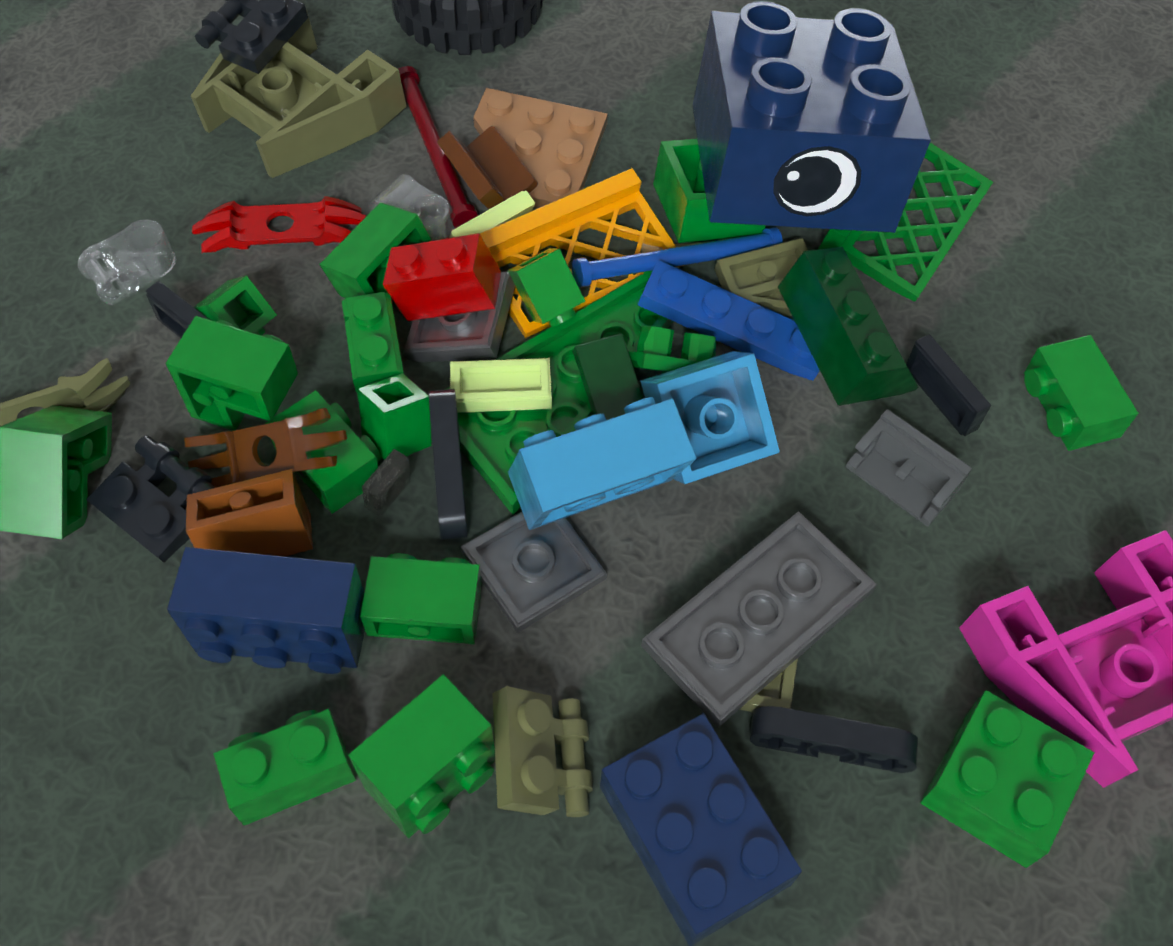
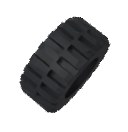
(466, 23)

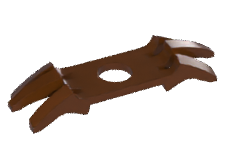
(289, 442)

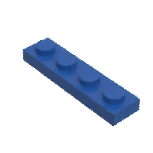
(728, 318)

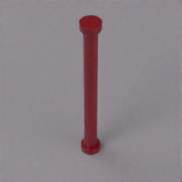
(461, 210)

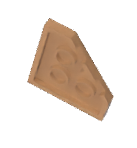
(548, 137)

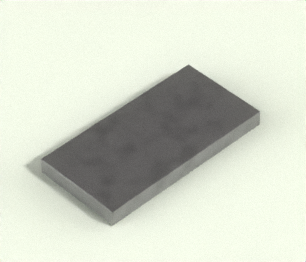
(757, 617)

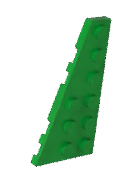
(495, 437)

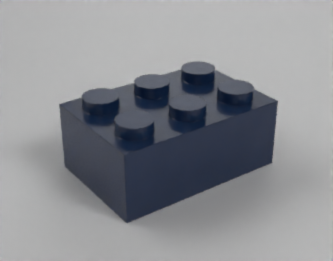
(269, 609)
(698, 828)

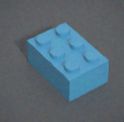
(600, 461)

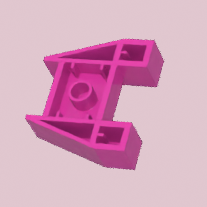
(1099, 677)

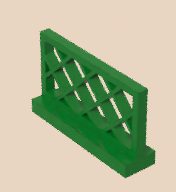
(883, 266)

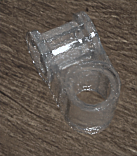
(415, 198)
(131, 259)

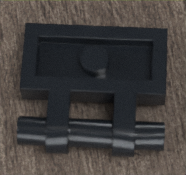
(258, 36)
(144, 510)

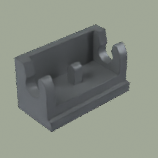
(908, 467)

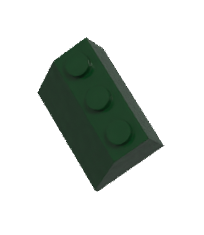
(844, 329)

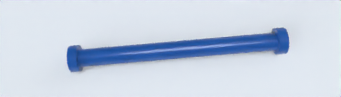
(587, 271)

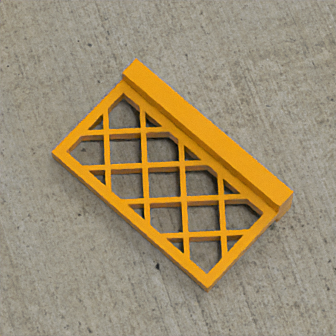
(569, 217)

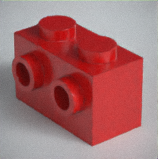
(442, 277)

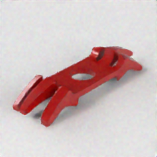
(312, 223)

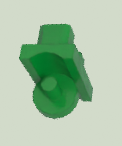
(656, 344)

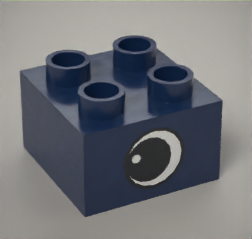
(806, 120)

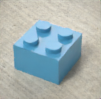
(721, 412)

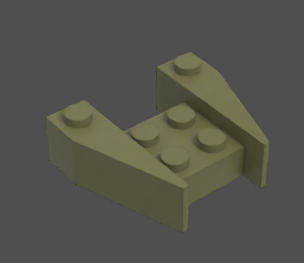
(299, 103)

